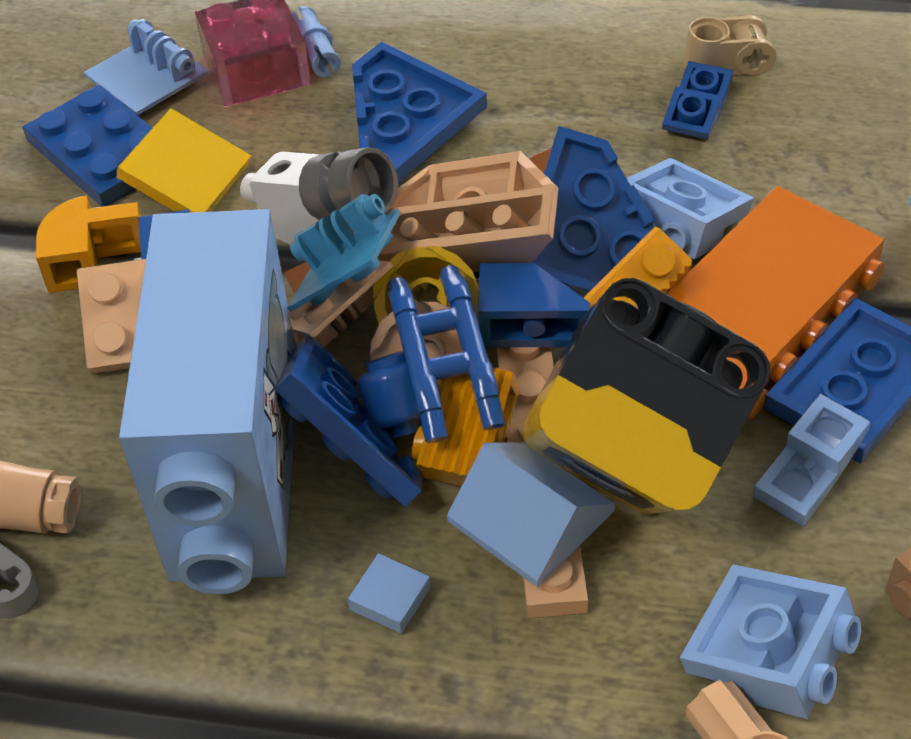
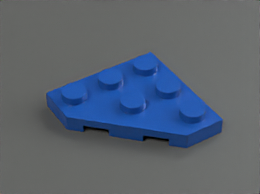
(409, 106)
(596, 211)
(325, 393)

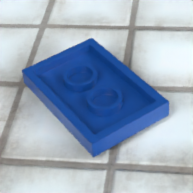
(89, 141)
(856, 363)

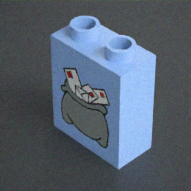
(203, 403)

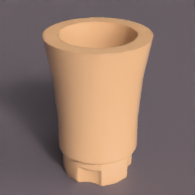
(37, 499)

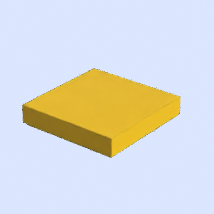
(183, 165)

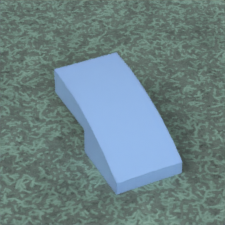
(812, 460)

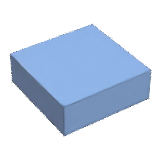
(389, 593)

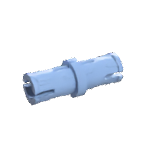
(317, 41)

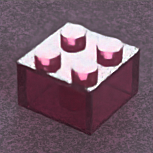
(252, 49)

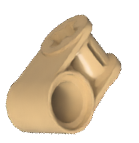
(729, 42)

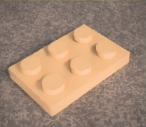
(109, 313)

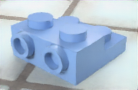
(690, 204)
(774, 639)

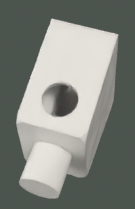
(277, 189)

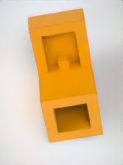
(79, 235)

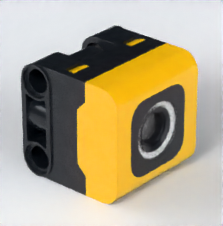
(646, 399)

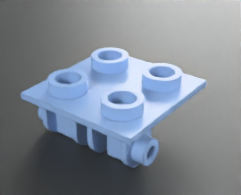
(147, 69)

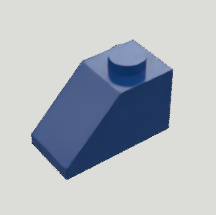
(526, 307)

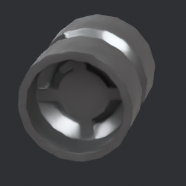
(340, 177)

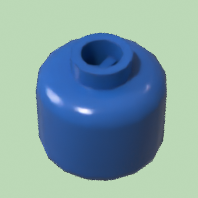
(390, 395)

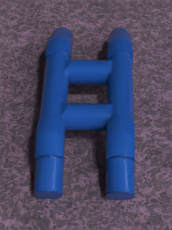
(426, 371)

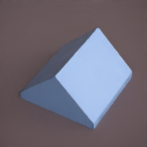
(526, 509)

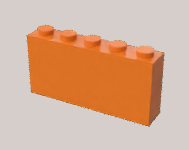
(783, 278)

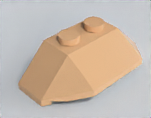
(478, 209)

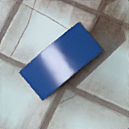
(698, 100)

